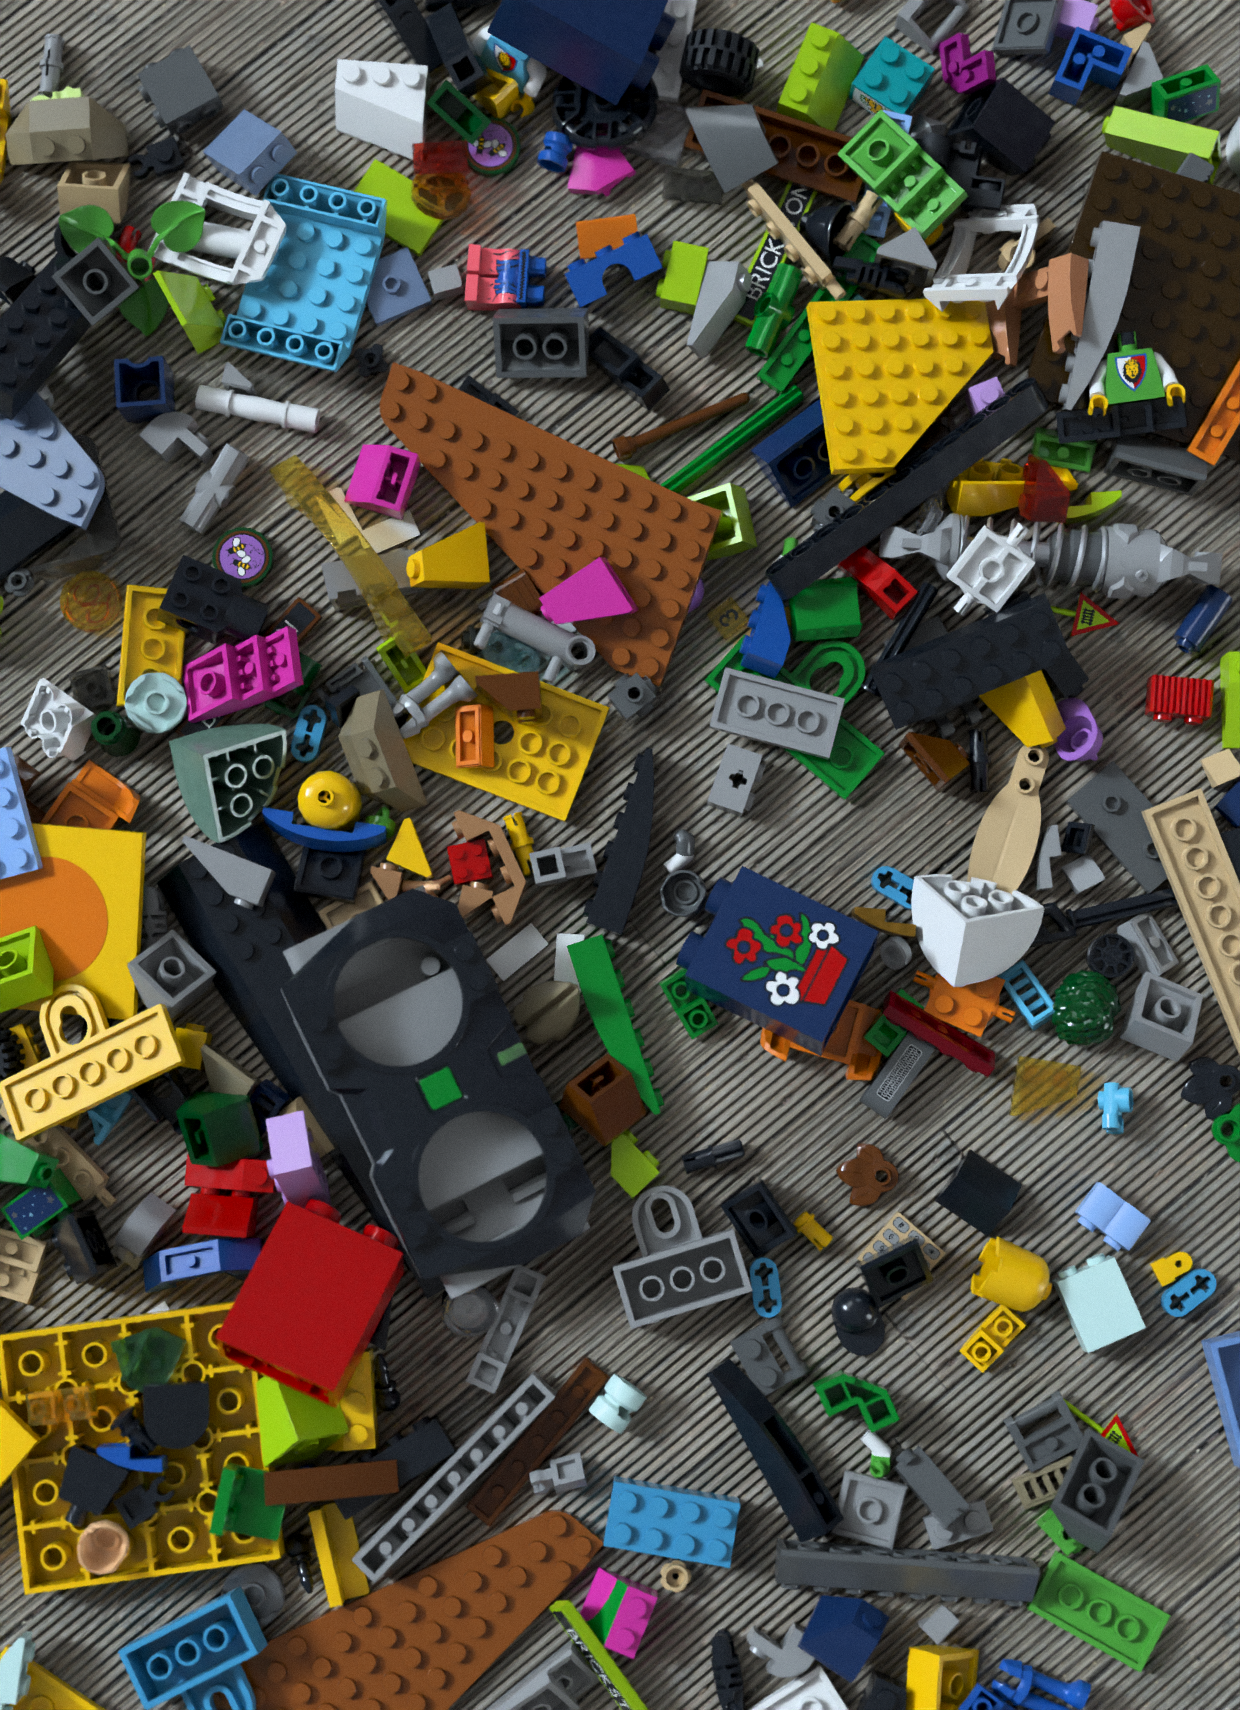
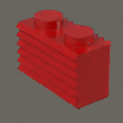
(1179, 698)

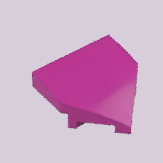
(598, 171)

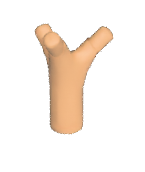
(429, 886)

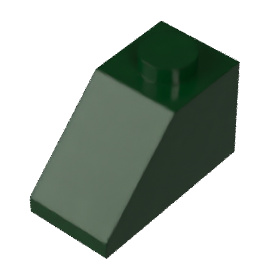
(459, 112)

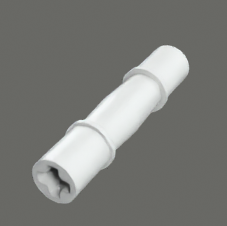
(257, 408)

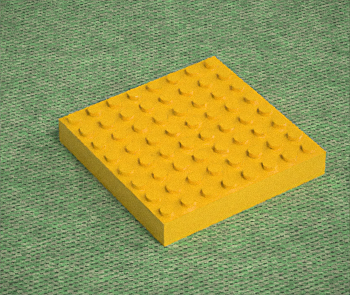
(176, 1535)

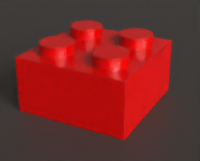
(469, 862)

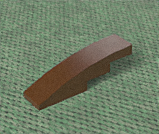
(331, 1482)

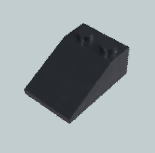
(83, 1246)

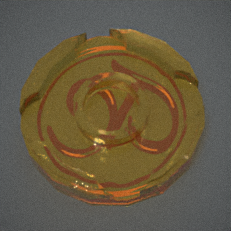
(91, 601)

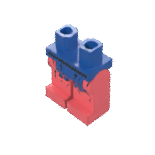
(502, 279)

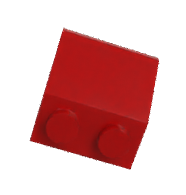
(221, 1214)

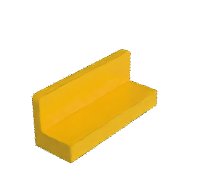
(336, 1546)

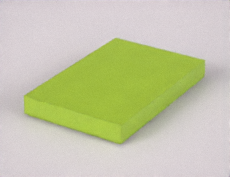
(404, 220)

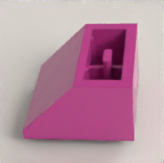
(383, 479)

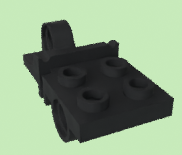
(964, 168)

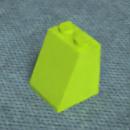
(295, 1424)

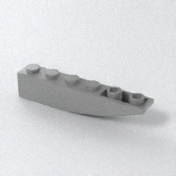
(1105, 296)

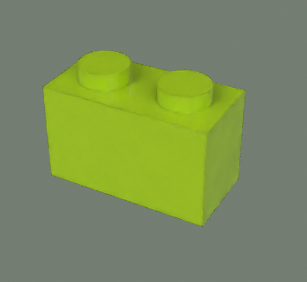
(683, 277)

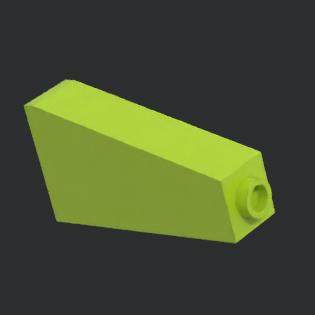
(1160, 139)

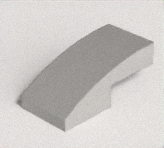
(1048, 849)

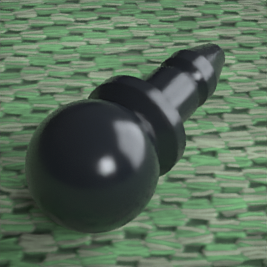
(387, 1396)
(297, 1549)

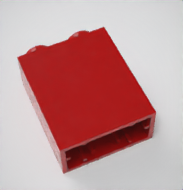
(312, 1301)

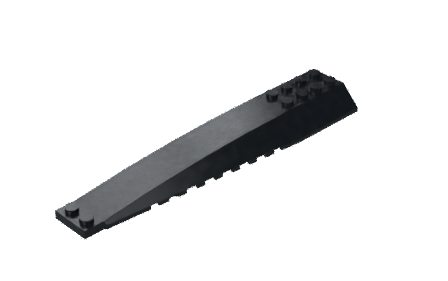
(251, 969)

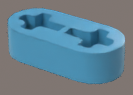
(316, 736)
(889, 892)
(757, 1287)
(1193, 1298)

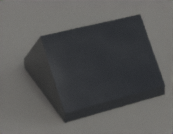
(979, 1193)
(758, 1218)
(895, 1271)

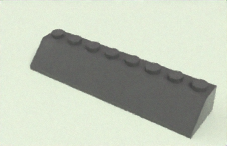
(906, 1571)

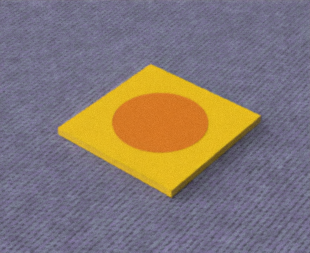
(85, 908)

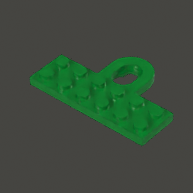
(851, 751)

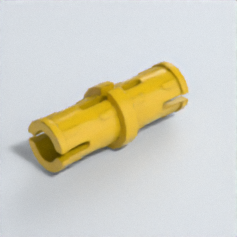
(520, 840)

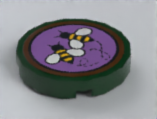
(494, 150)
(244, 555)

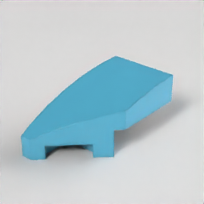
(107, 1115)

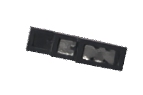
(1121, 420)

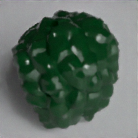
(1085, 1008)

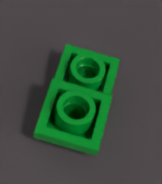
(689, 1007)

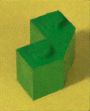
(845, 1390)

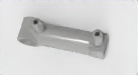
(536, 633)

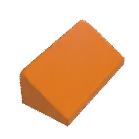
(601, 232)
(474, 736)

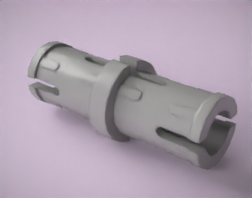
(51, 64)

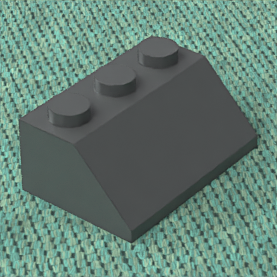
(541, 342)
(1155, 463)
(1095, 1490)

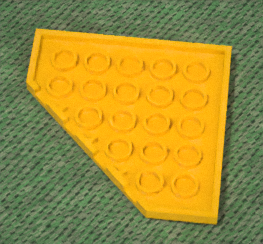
(890, 373)

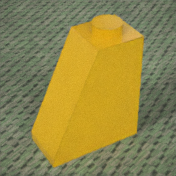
(452, 562)
(1027, 710)

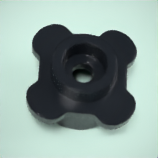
(366, 368)

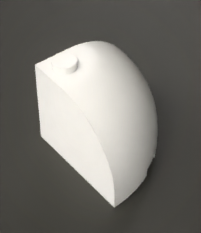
(971, 926)

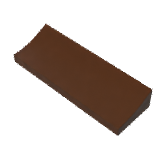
(804, 152)

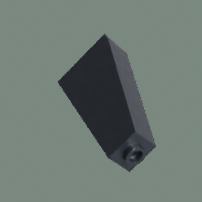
(1063, 678)

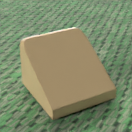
(1134, 40)
(1221, 768)

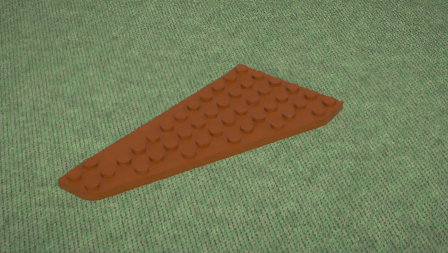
(561, 511)
(427, 1632)

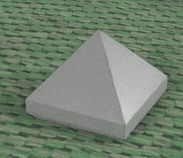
(927, 125)

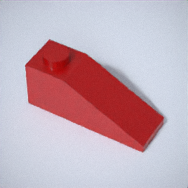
(240, 1175)

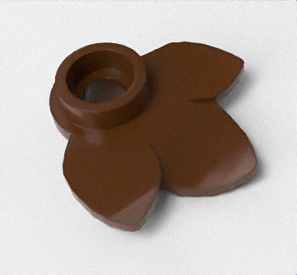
(863, 1172)

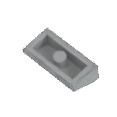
(1149, 945)

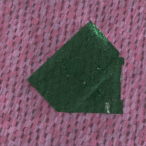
(148, 1356)

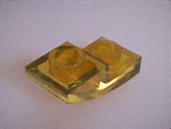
(61, 1405)

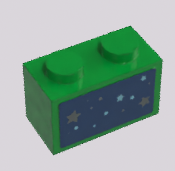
(1186, 95)
(37, 1206)

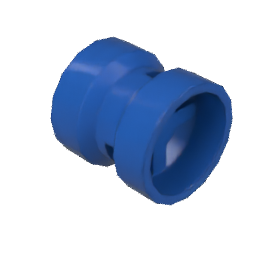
(555, 152)

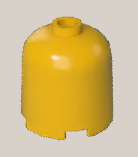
(339, 811)
(1011, 1276)

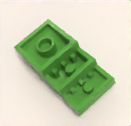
(902, 174)

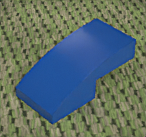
(125, 1455)

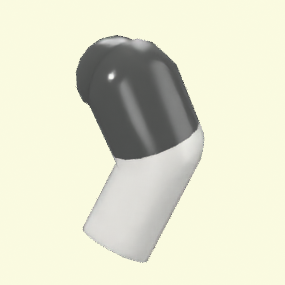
(684, 851)

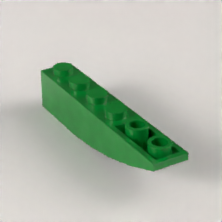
(612, 1013)

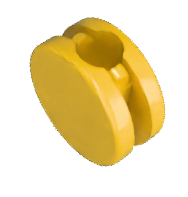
(864, 482)

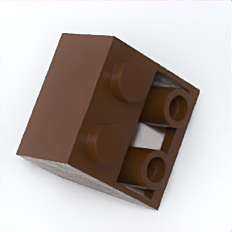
(603, 1100)

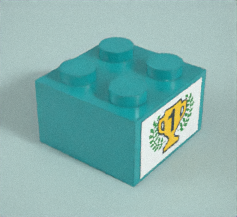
(891, 80)

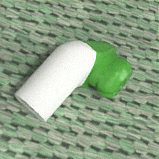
(880, 1455)

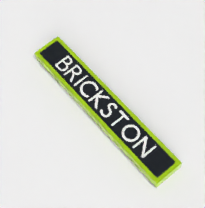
(771, 252)
(596, 1656)

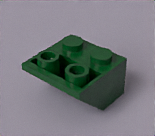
(218, 1128)

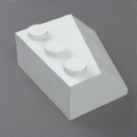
(382, 103)

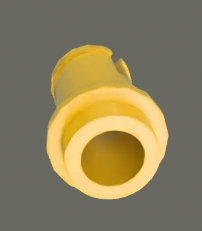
(812, 1230)

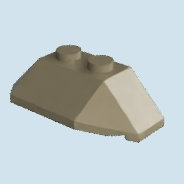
(65, 132)
(379, 754)

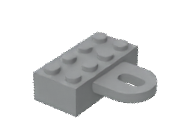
(677, 1266)

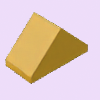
(499, 95)
(408, 851)

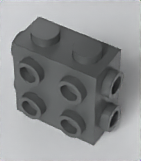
(179, 91)

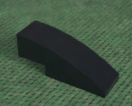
(626, 369)

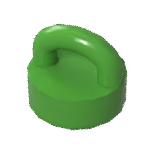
(382, 818)

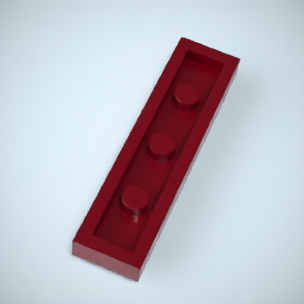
(931, 1029)

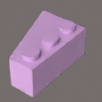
(293, 1163)

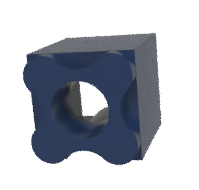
(133, 379)

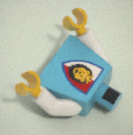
(513, 64)

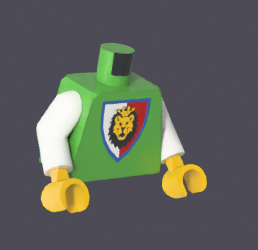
(1132, 376)

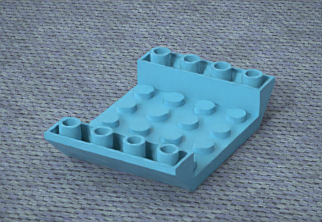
(318, 278)

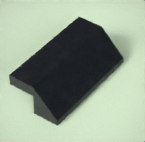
(24, 532)

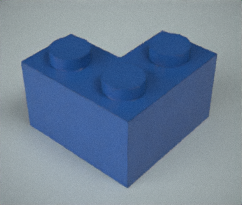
(1089, 58)

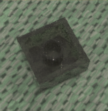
(94, 687)

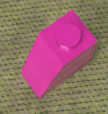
(588, 595)

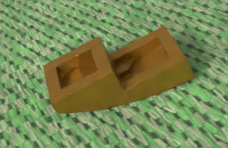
(876, 919)

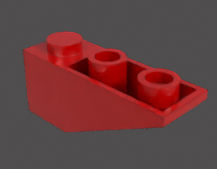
(879, 581)

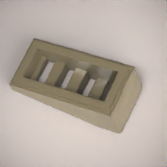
(1018, 1482)

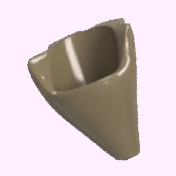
(549, 1010)

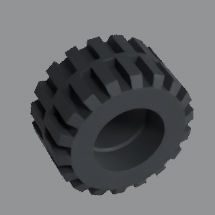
(719, 61)

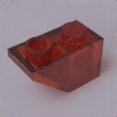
(1044, 493)

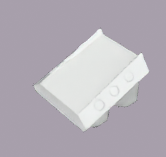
(57, 721)

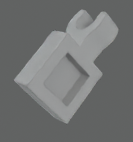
(565, 1474)

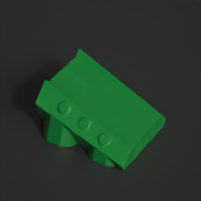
(826, 610)

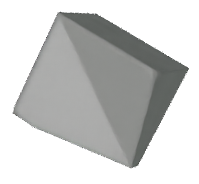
(939, 1624)

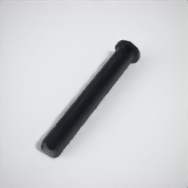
(905, 629)
(1121, 908)

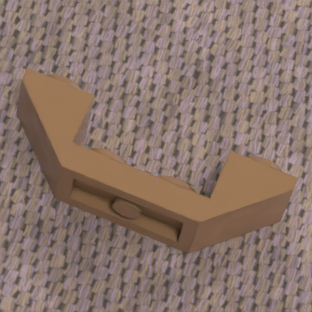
(475, 828)
(471, 897)

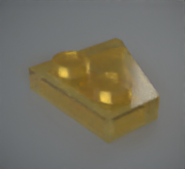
(1041, 1084)

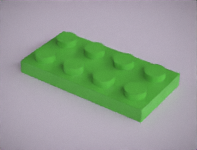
(1098, 1611)

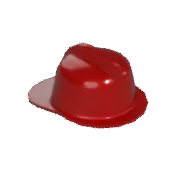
(1131, 13)

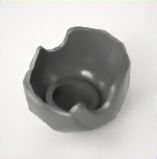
(683, 893)

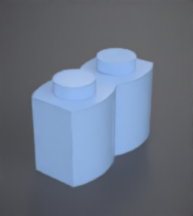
(1112, 1217)

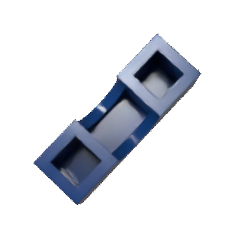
(635, 255)

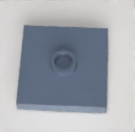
(396, 288)

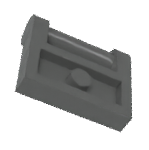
(759, 1360)
(1049, 1441)

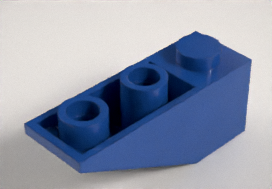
(769, 636)

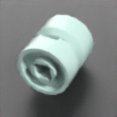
(617, 1403)

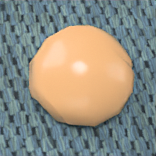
(102, 1547)

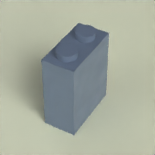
(250, 152)

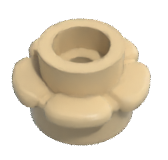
(669, 1582)

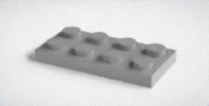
(776, 713)

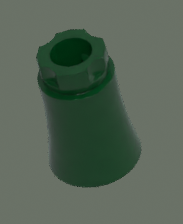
(122, 740)

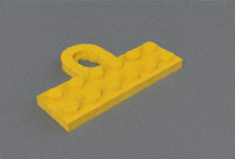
(92, 1070)

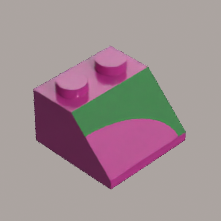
(618, 1611)

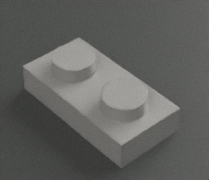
(969, 1525)

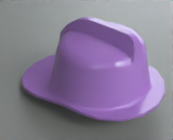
(1082, 735)

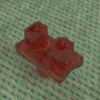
(440, 157)

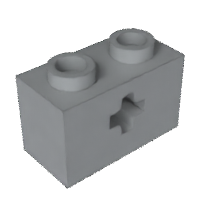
(734, 762)

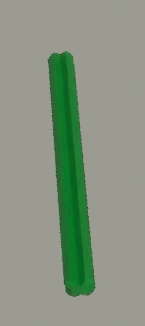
(734, 440)

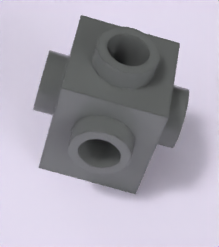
(833, 505)
(630, 707)

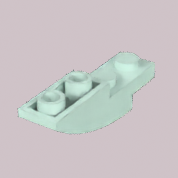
(13, 1671)

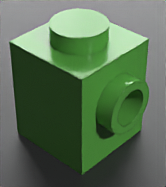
(1052, 1527)

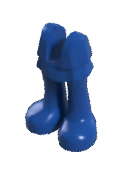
(1073, 1693)

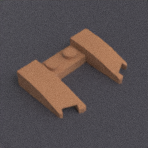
(1060, 285)

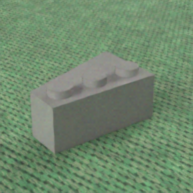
(344, 591)

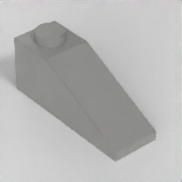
(719, 301)
(236, 875)

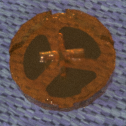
(441, 194)

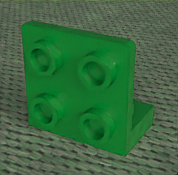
(242, 1504)

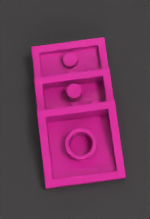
(242, 675)

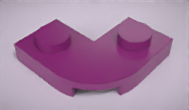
(961, 70)

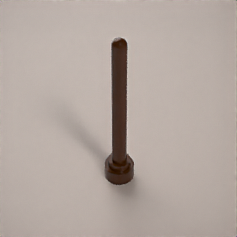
(626, 446)

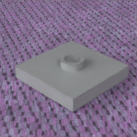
(870, 1508)

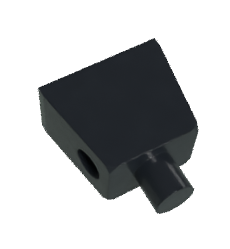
(90, 1483)

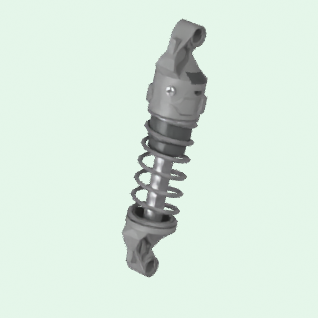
(1108, 561)

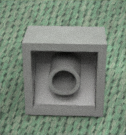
(170, 974)
(1162, 1017)

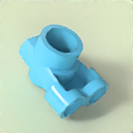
(1114, 1101)

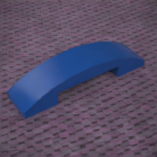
(363, 837)

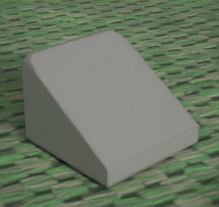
(446, 282)
(235, 381)
(1082, 873)

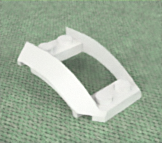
(259, 245)
(951, 280)

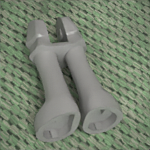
(442, 673)

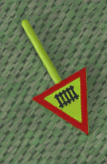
(1087, 616)
(1113, 1431)

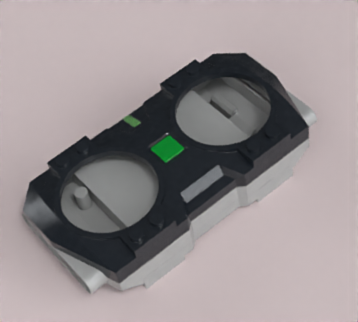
(438, 1090)

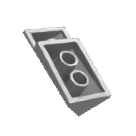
(551, 1684)

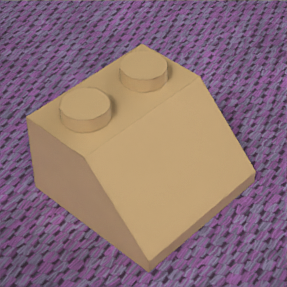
(97, 185)

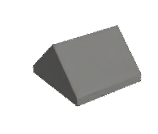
(908, 255)

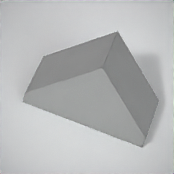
(1140, 77)

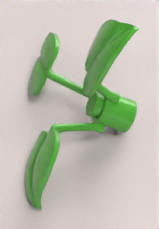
(178, 225)

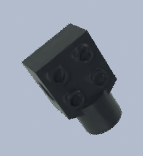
(210, 604)

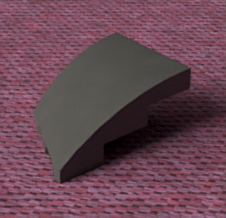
(732, 142)

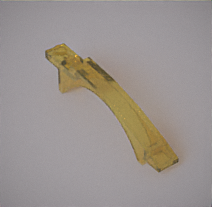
(374, 580)

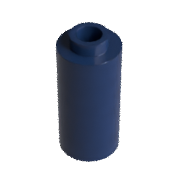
(1202, 619)

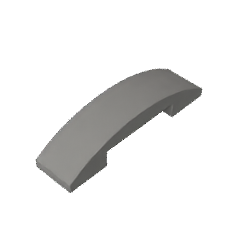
(504, 1335)

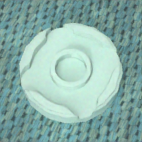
(155, 703)

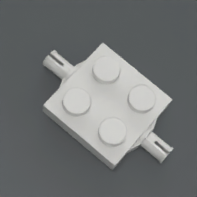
(990, 568)

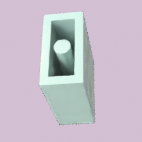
(1098, 1302)

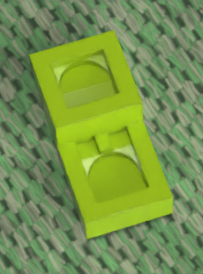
(1095, 505)

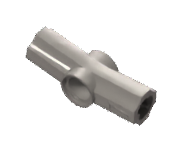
(214, 489)

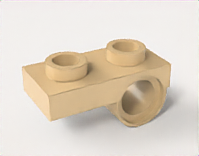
(1008, 250)

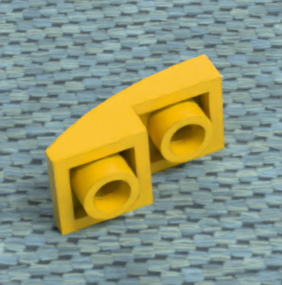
(992, 1337)

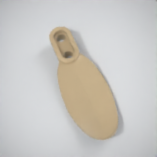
(1010, 826)

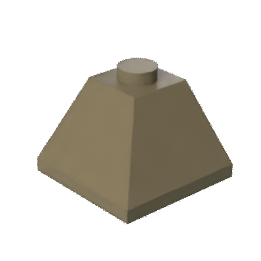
(226, 1074)

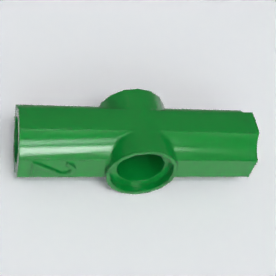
(774, 310)

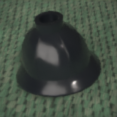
(824, 226)

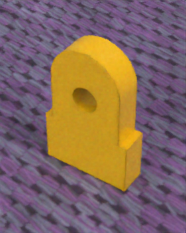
(1166, 1270)

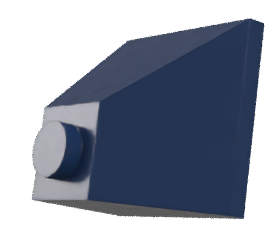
(843, 1634)

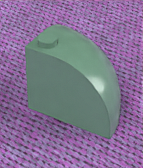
(228, 775)

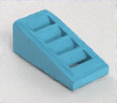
(1014, 971)

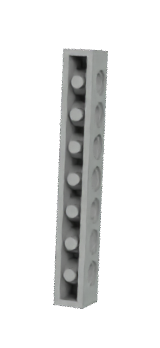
(454, 1476)

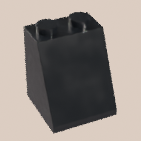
(1004, 126)

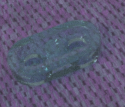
(512, 653)

